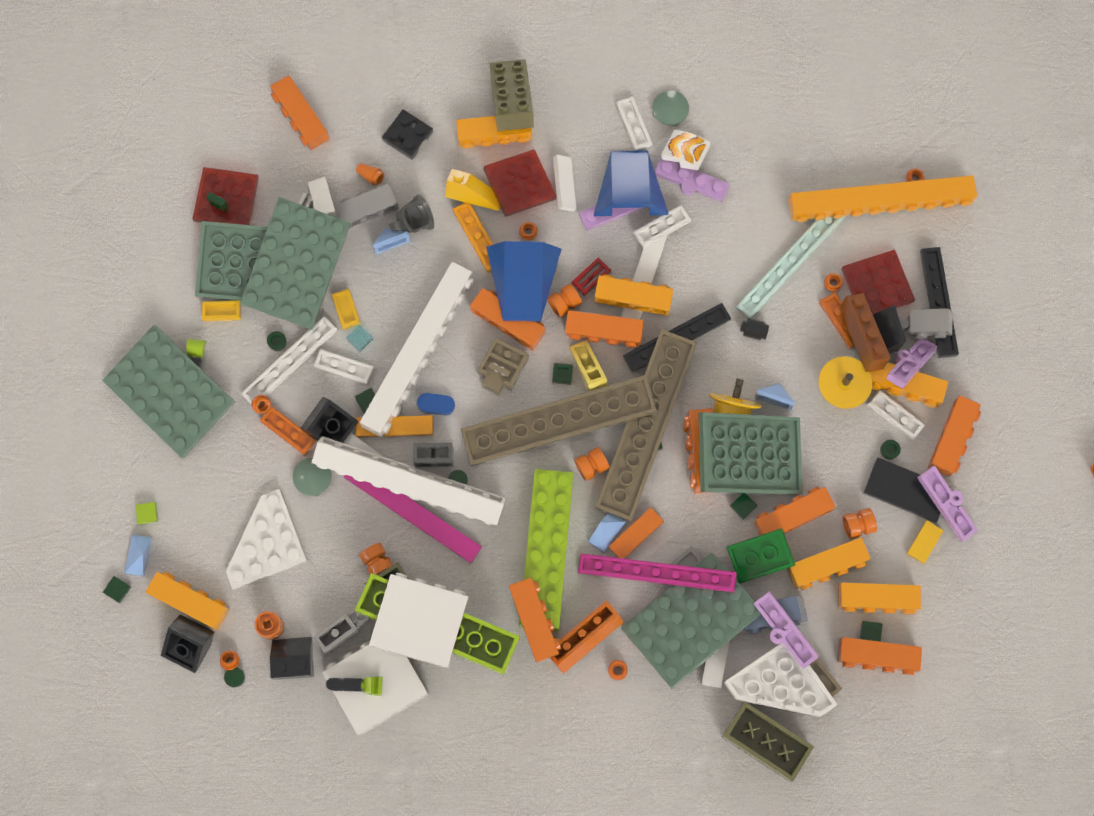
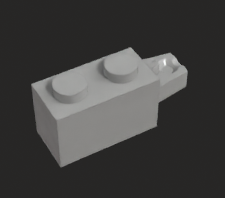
(928, 323)
(339, 631)

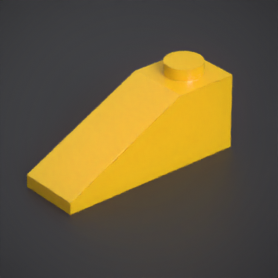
(469, 189)

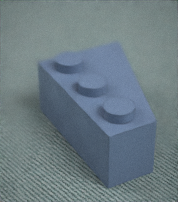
(792, 605)

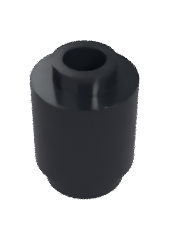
(754, 329)

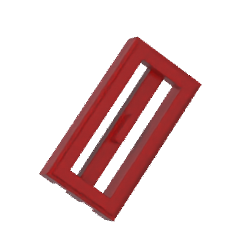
(580, 287)

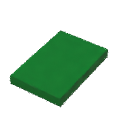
(761, 555)

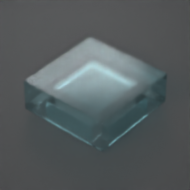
(359, 338)

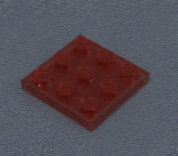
(519, 182)
(234, 187)
(880, 280)

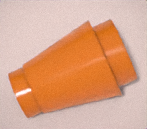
(371, 174)

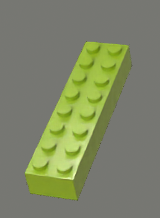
(549, 538)
(475, 640)

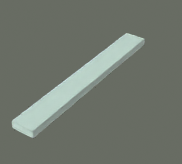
(787, 266)

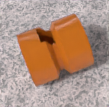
(564, 300)
(592, 463)
(859, 523)
(375, 559)
(269, 625)

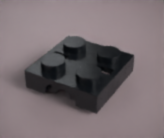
(409, 136)

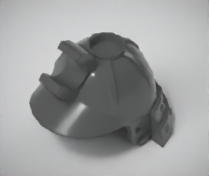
(414, 216)

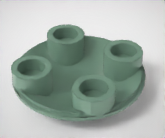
(670, 108)
(311, 479)

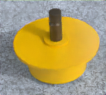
(845, 382)
(733, 404)

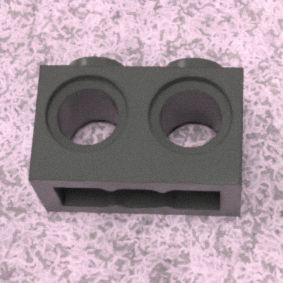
(433, 454)

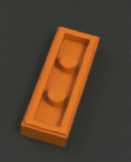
(831, 307)
(288, 430)
(636, 534)

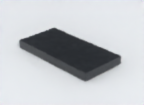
(901, 489)

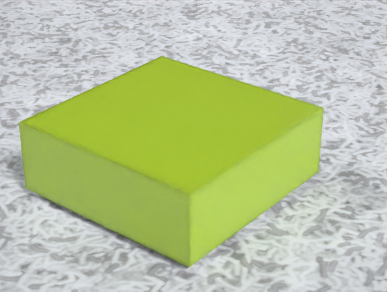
(146, 513)

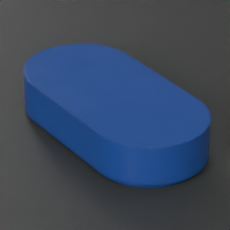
(436, 404)

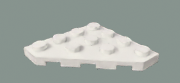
(267, 543)
(781, 683)

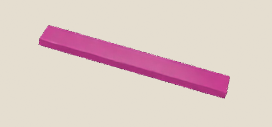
(422, 519)
(657, 572)

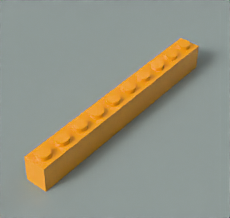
(882, 198)

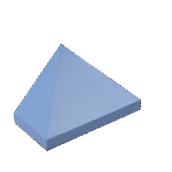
(390, 239)
(775, 395)
(606, 532)
(138, 555)

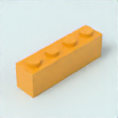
(484, 132)
(633, 295)
(920, 388)
(827, 563)
(879, 597)
(187, 600)

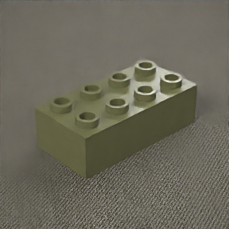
(511, 95)
(767, 742)

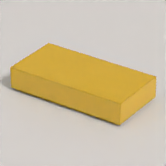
(345, 309)
(221, 310)
(925, 542)

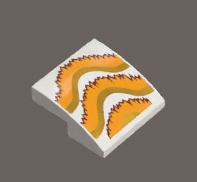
(686, 149)

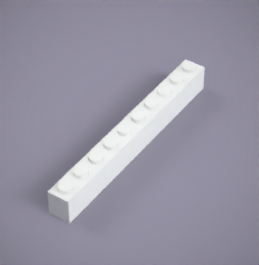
(416, 350)
(408, 481)

